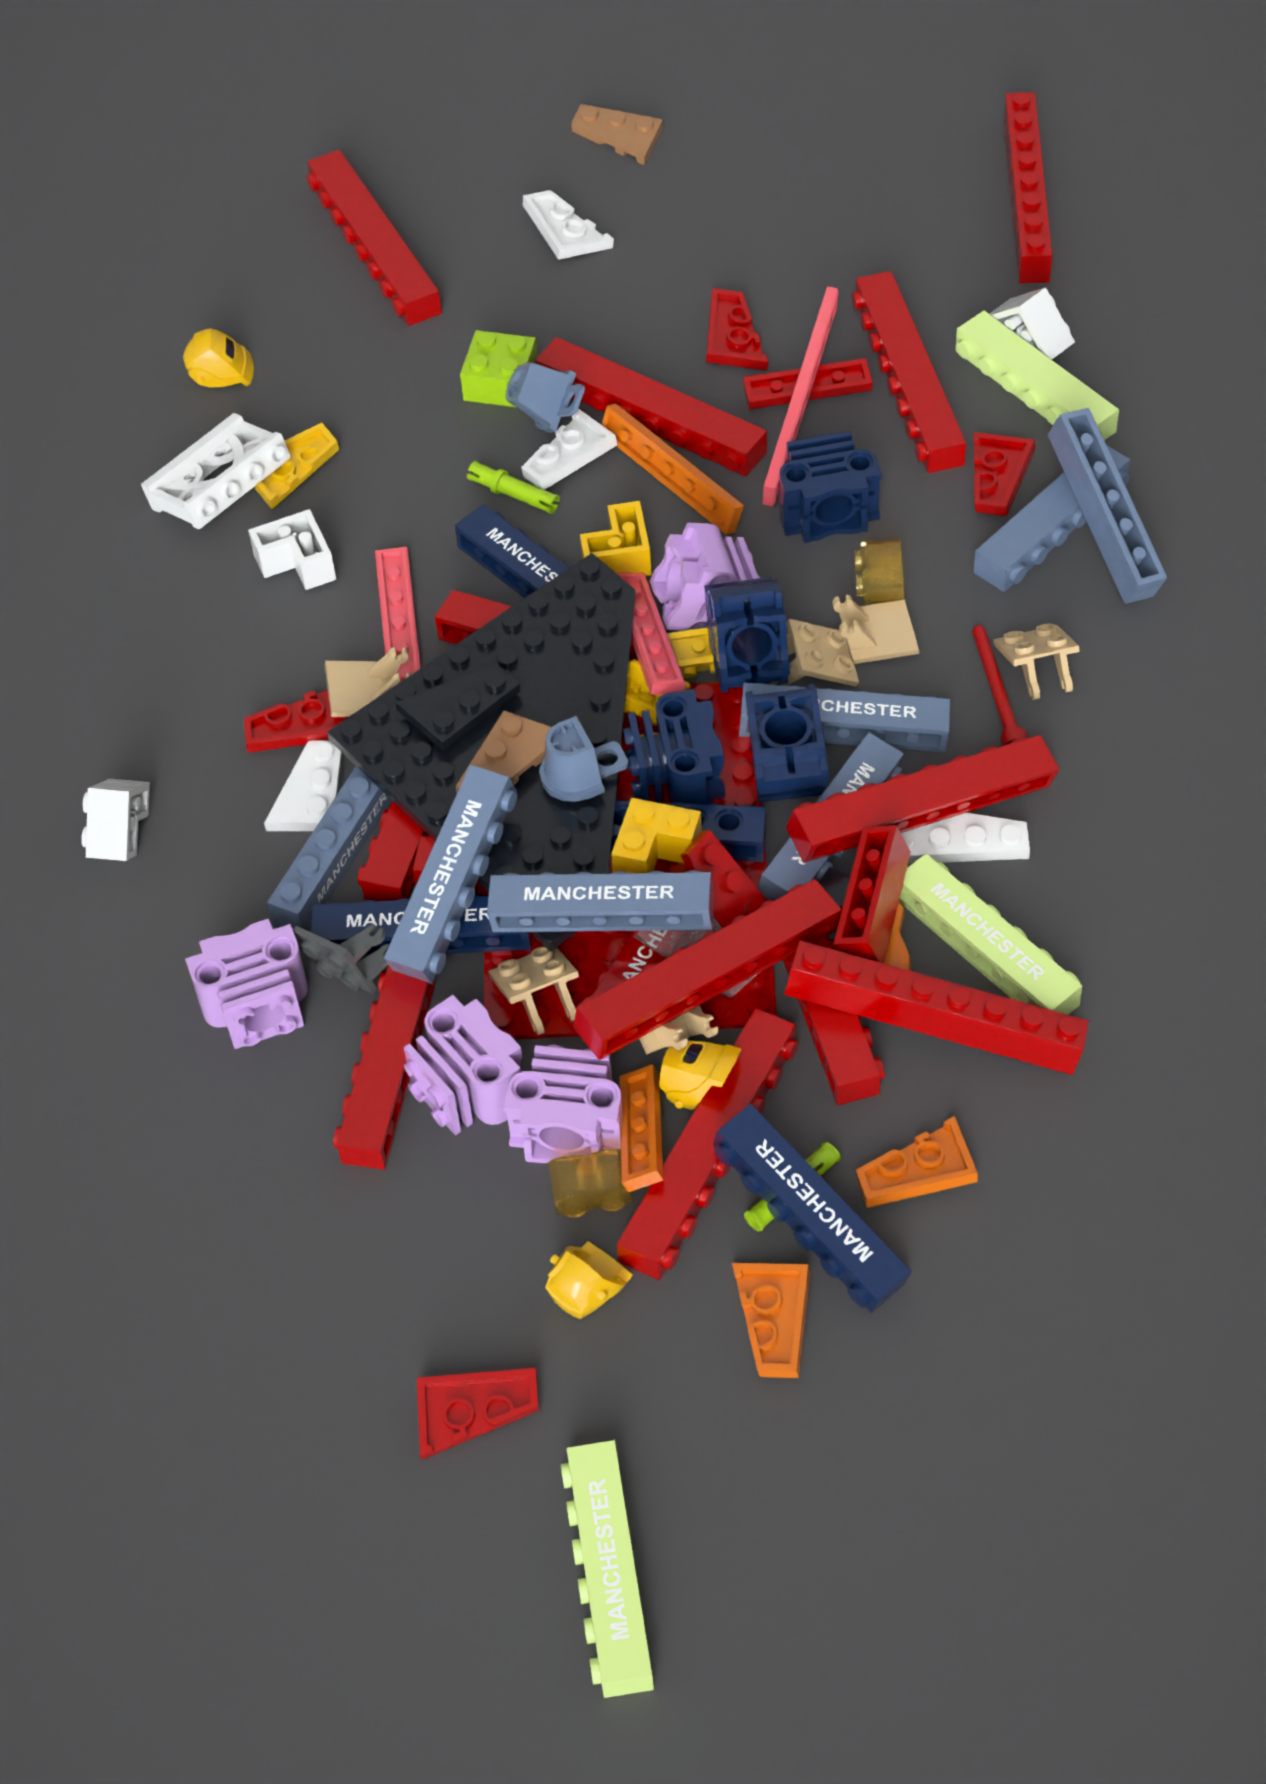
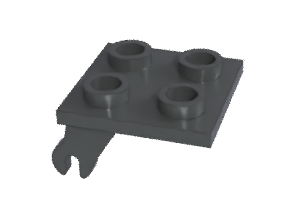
(342, 958)

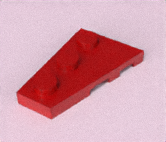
(731, 333)
(999, 470)
(290, 724)
(732, 887)
(471, 1404)

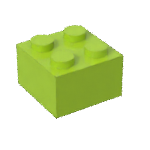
(492, 363)

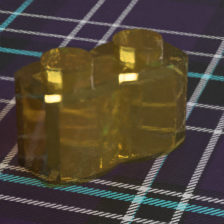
(881, 571)
(588, 1183)

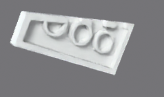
(969, 839)

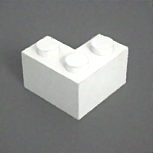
(1036, 321)
(293, 544)
(113, 818)

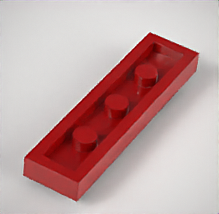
(830, 381)

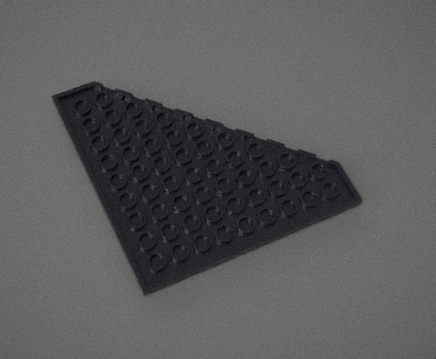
(571, 660)

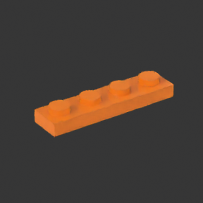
(641, 1129)

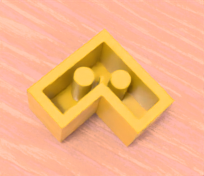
(626, 542)
(651, 833)

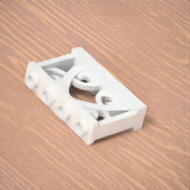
(254, 457)

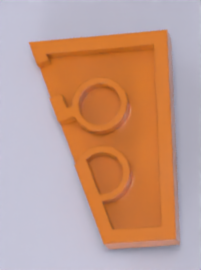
(924, 1167)
(775, 1314)

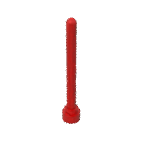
(1010, 729)

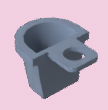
(544, 394)
(571, 762)

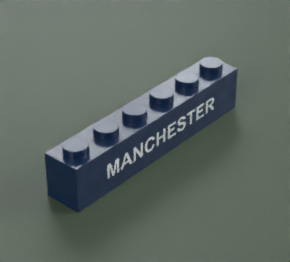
(506, 551)
(344, 920)
(810, 1209)

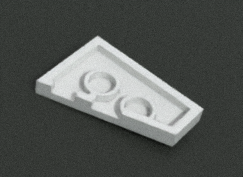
(562, 228)
(570, 450)
(308, 789)

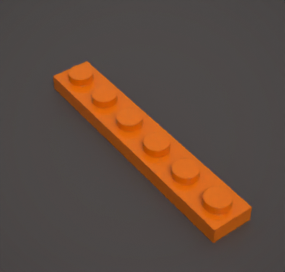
(673, 470)

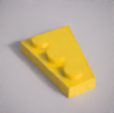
(307, 453)

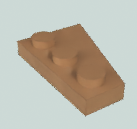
(620, 129)
(511, 747)

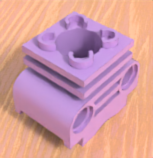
(696, 561)
(250, 982)
(462, 1065)
(564, 1105)

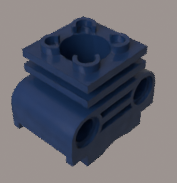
(828, 487)
(747, 632)
(787, 744)
(680, 753)

